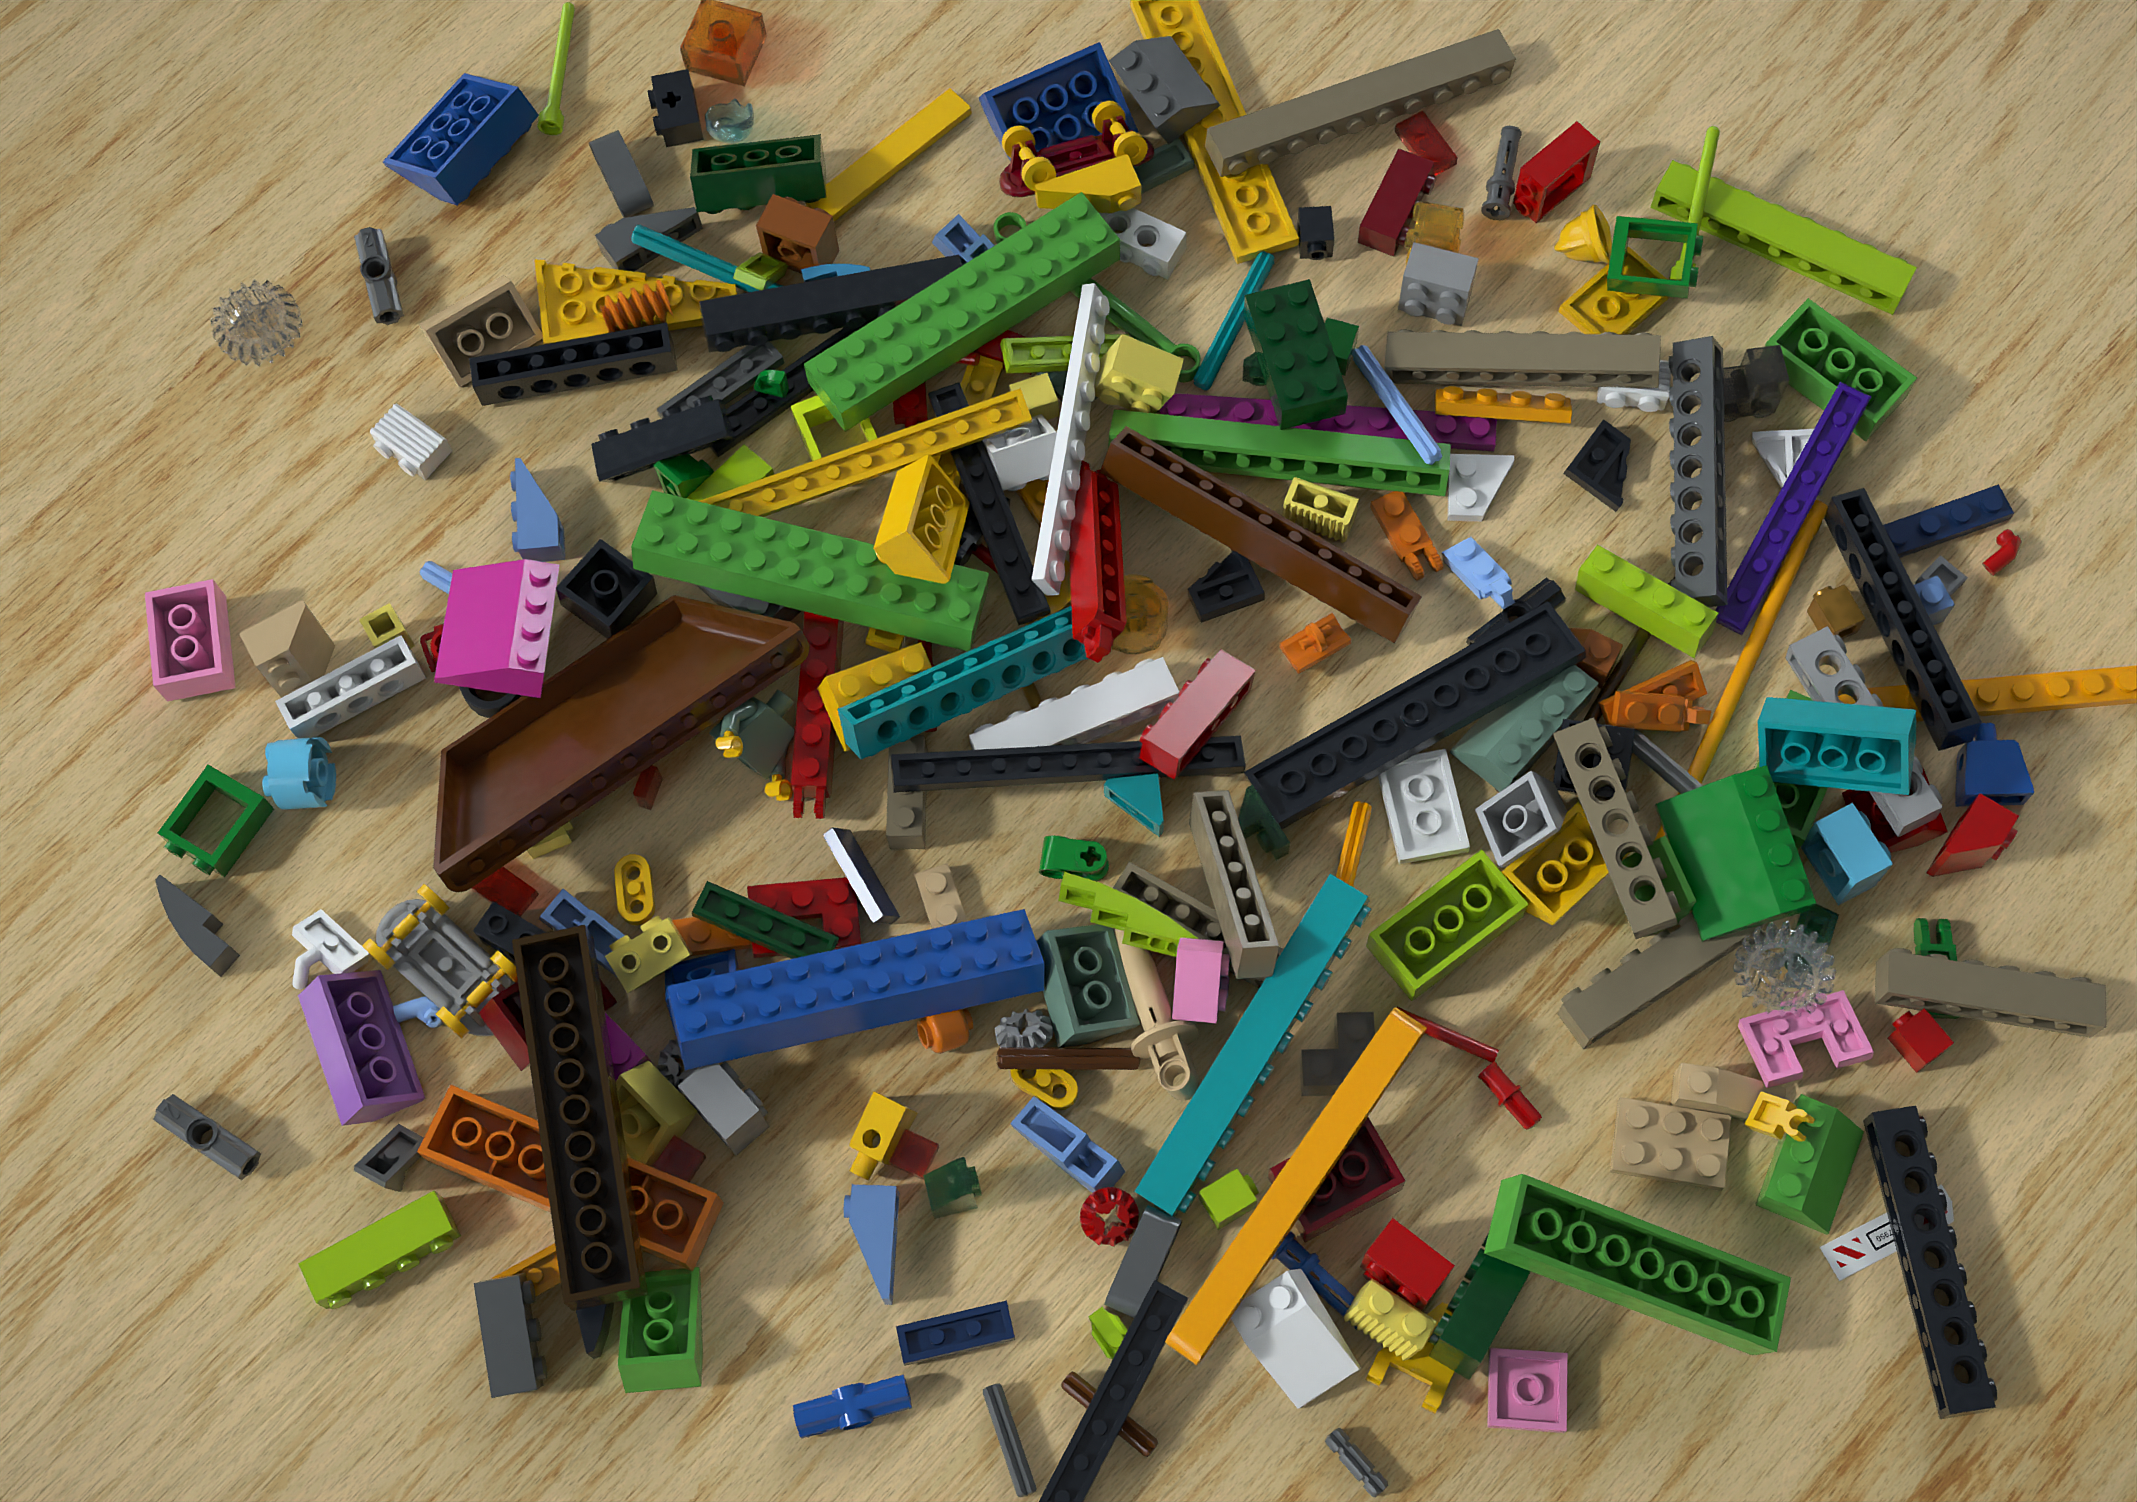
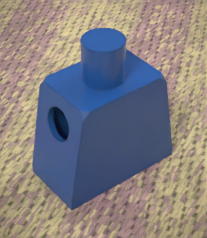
(1992, 769)

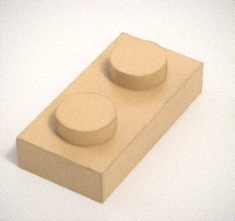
(940, 896)

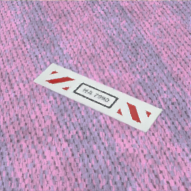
(1869, 1243)

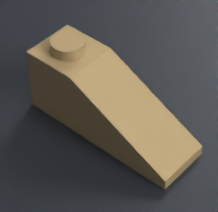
(1718, 1090)

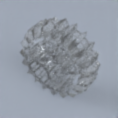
(246, 339)
(1815, 981)

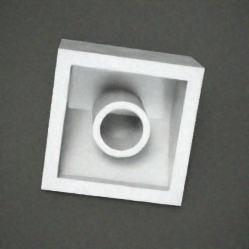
(1022, 453)

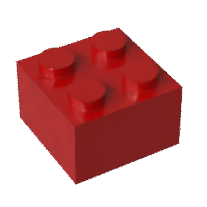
(1406, 1265)

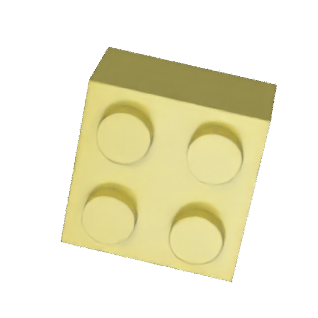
(1137, 375)

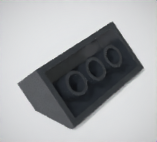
(673, 435)

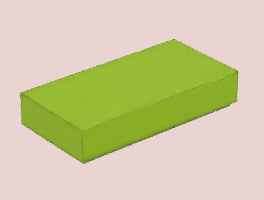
(760, 271)

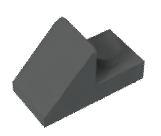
(391, 1158)

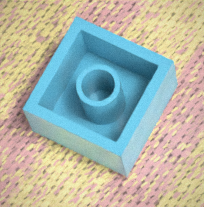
(1846, 853)

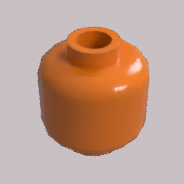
(945, 1030)

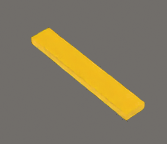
(893, 153)

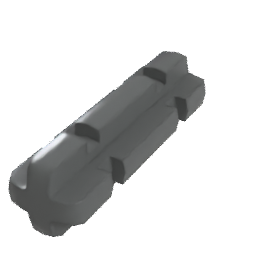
(1356, 1462)

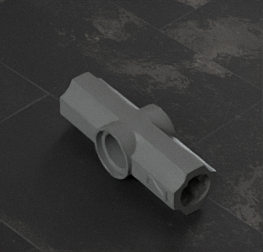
(382, 289)
(223, 1147)

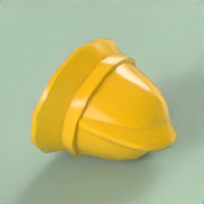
(1586, 237)

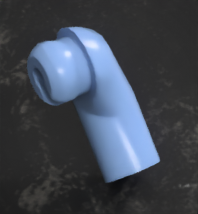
(421, 1008)

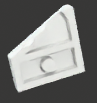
(1781, 450)
(1474, 484)

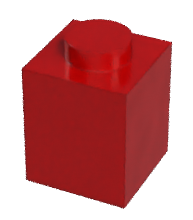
(1919, 1039)

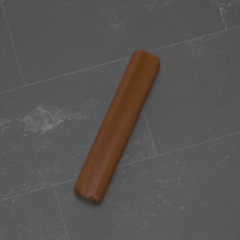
(1131, 1430)

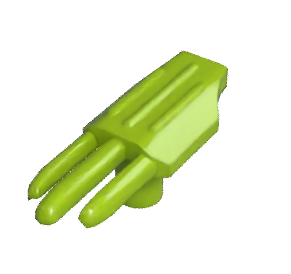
(1107, 1331)

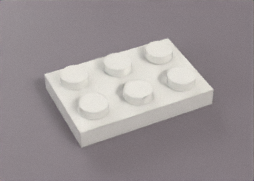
(1423, 808)

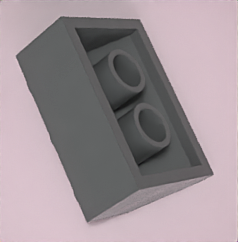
(1164, 85)

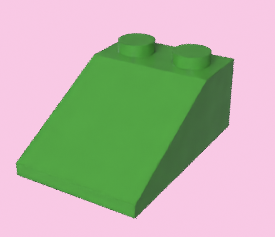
(663, 1333)

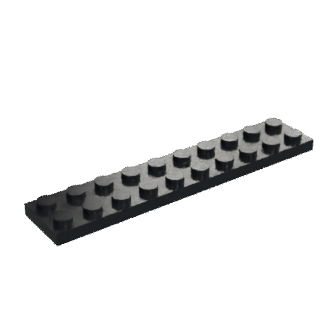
(1415, 714)

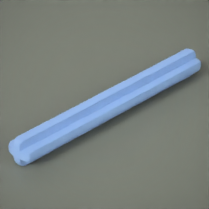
(1397, 405)

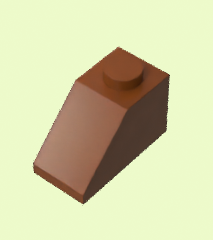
(1600, 653)

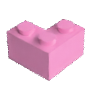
(1199, 980)

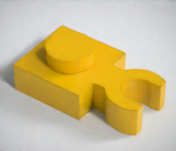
(1777, 1116)

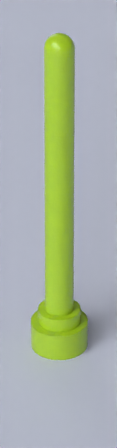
(551, 118)
(1700, 192)

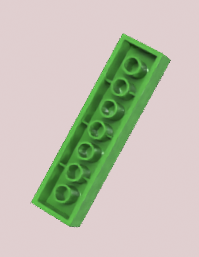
(1637, 1265)

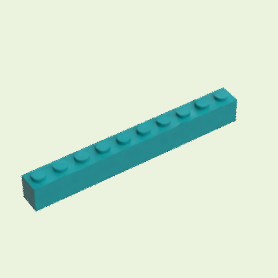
(1252, 1046)

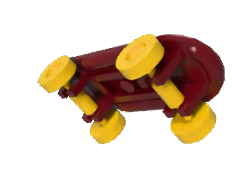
(1034, 167)

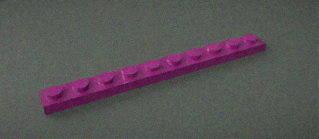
(1459, 431)

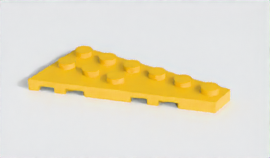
(573, 298)

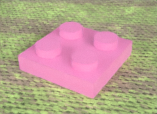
(1527, 1390)

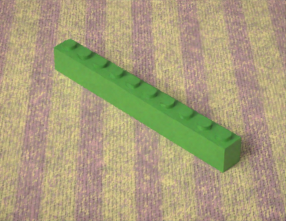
(1291, 452)

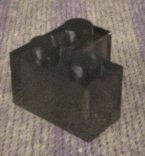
(1755, 384)
(1326, 1069)

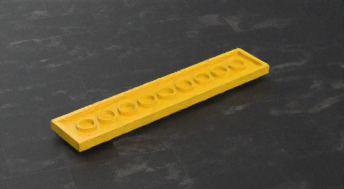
(1245, 202)

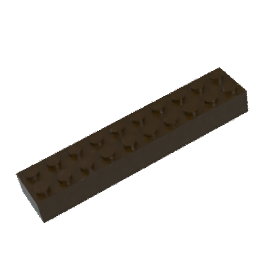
(579, 1119)

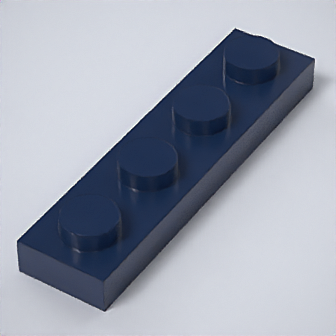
(1949, 521)

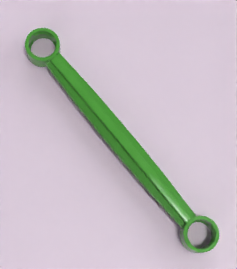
(1119, 312)

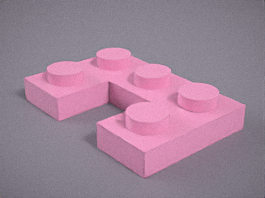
(1772, 1039)

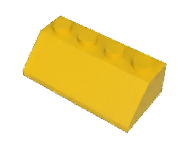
(922, 523)

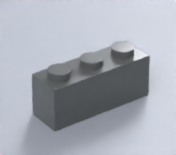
(510, 1335)

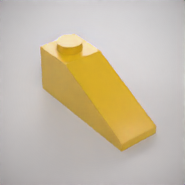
(1106, 185)

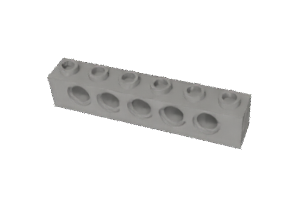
(1824, 648)

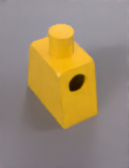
(883, 1118)

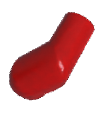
(2006, 554)

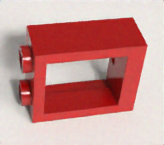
(1556, 172)

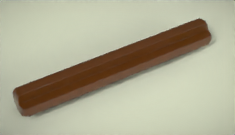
(1067, 1058)

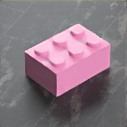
(189, 640)

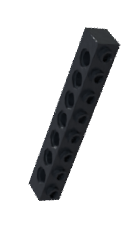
(1902, 620)
(1920, 1279)

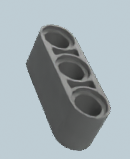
(621, 174)
(1143, 1260)

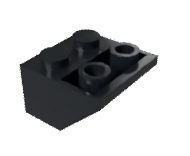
(1622, 748)

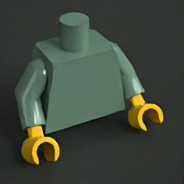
(759, 740)

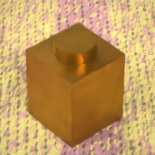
(1836, 610)

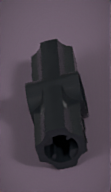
(1541, 593)

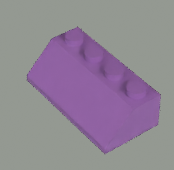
(360, 1046)

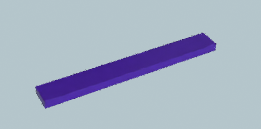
(1791, 507)

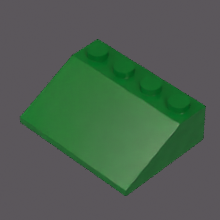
(1736, 853)

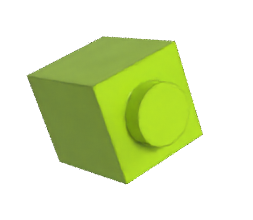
(1229, 1198)

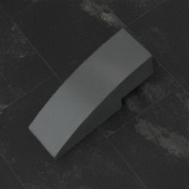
(196, 927)

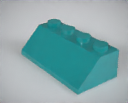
(1837, 745)

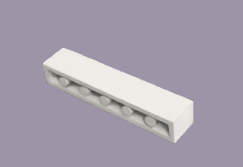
(1086, 712)

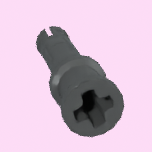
(1501, 196)

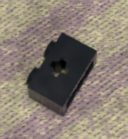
(676, 108)

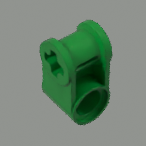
(1070, 856)

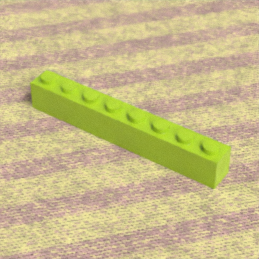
(1787, 239)

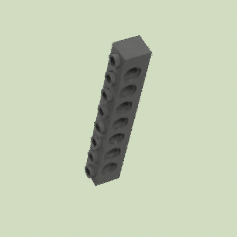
(1690, 358)

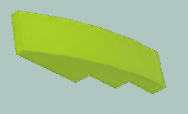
(1141, 923)

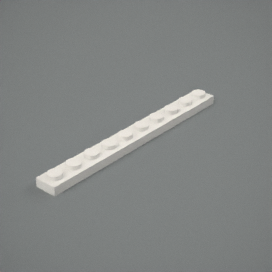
(1070, 440)

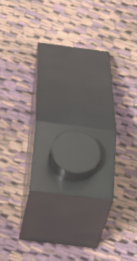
(625, 255)

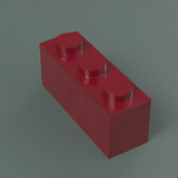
(1394, 202)

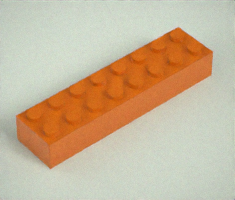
(506, 1155)

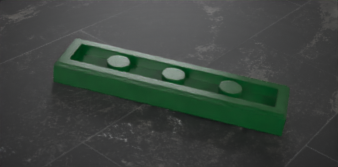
(760, 923)

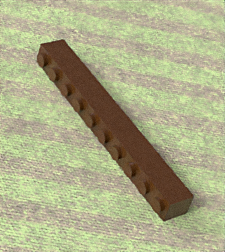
(1260, 534)

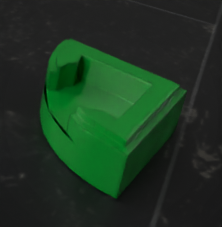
(772, 382)

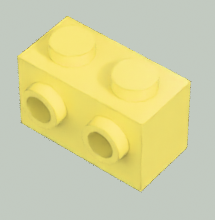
(648, 953)

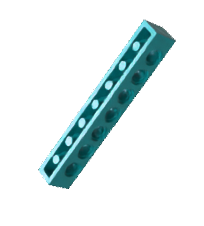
(960, 684)

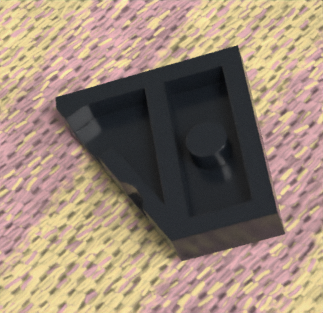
(1602, 465)
(1226, 588)

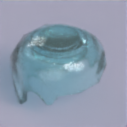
(729, 121)

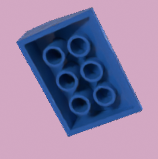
(1056, 99)
(462, 137)

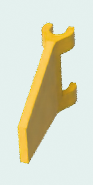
(1418, 1366)

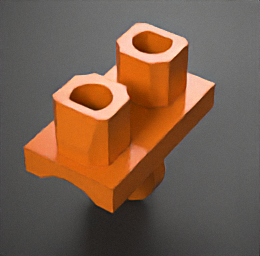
(1315, 643)

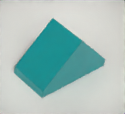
(1139, 798)

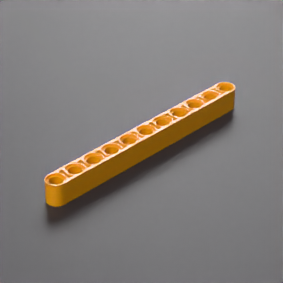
(1295, 1186)

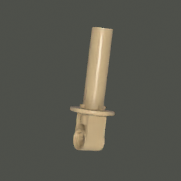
(1163, 1037)

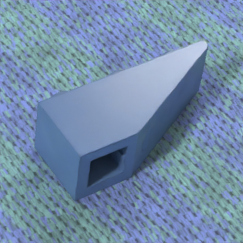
(538, 526)

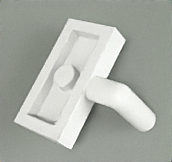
(326, 944)

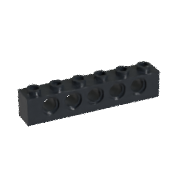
(573, 364)

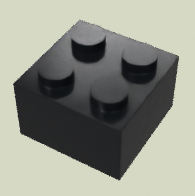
(606, 590)

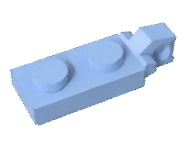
(1479, 572)

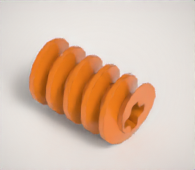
(636, 308)

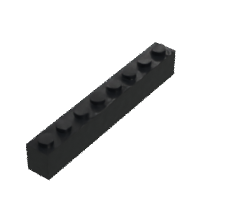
(816, 304)

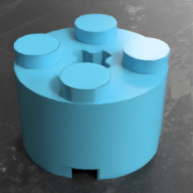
(299, 773)

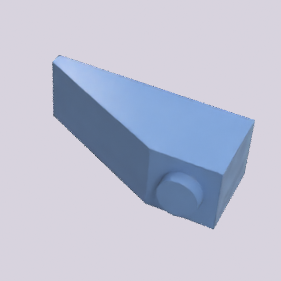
(874, 1221)

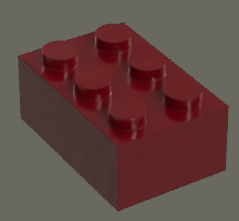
(1356, 1182)

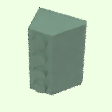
(1519, 732)

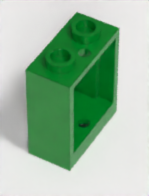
(1653, 230)
(238, 837)

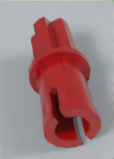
(1510, 1096)

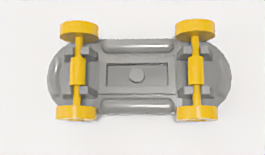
(441, 961)

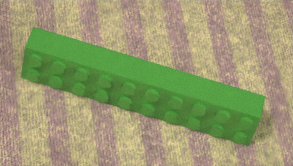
(962, 311)
(803, 571)

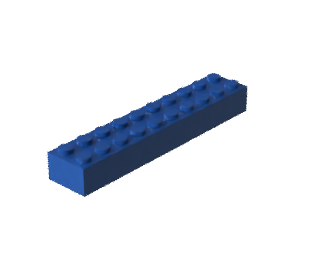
(855, 988)

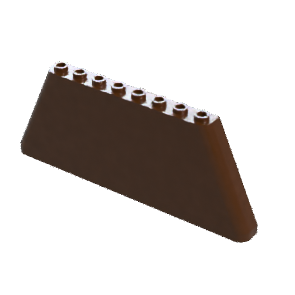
(599, 728)

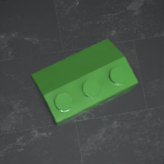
(1810, 1175)

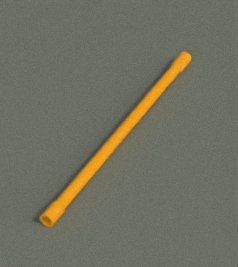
(1754, 645)

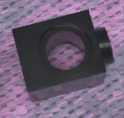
(1315, 232)

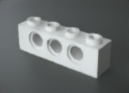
(1140, 228)
(351, 689)

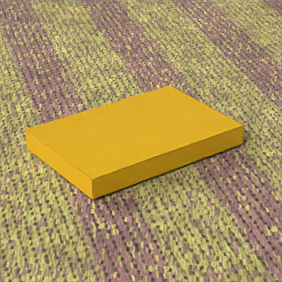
(1601, 311)

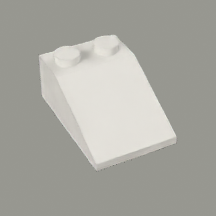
(1294, 1337)

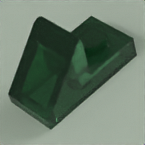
(1256, 818)

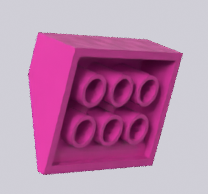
(498, 627)

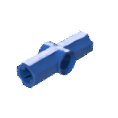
(852, 1406)

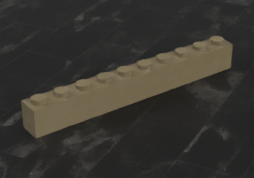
(1359, 103)

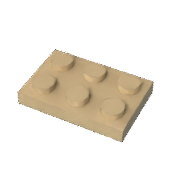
(1671, 1144)

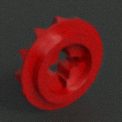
(1103, 1202)

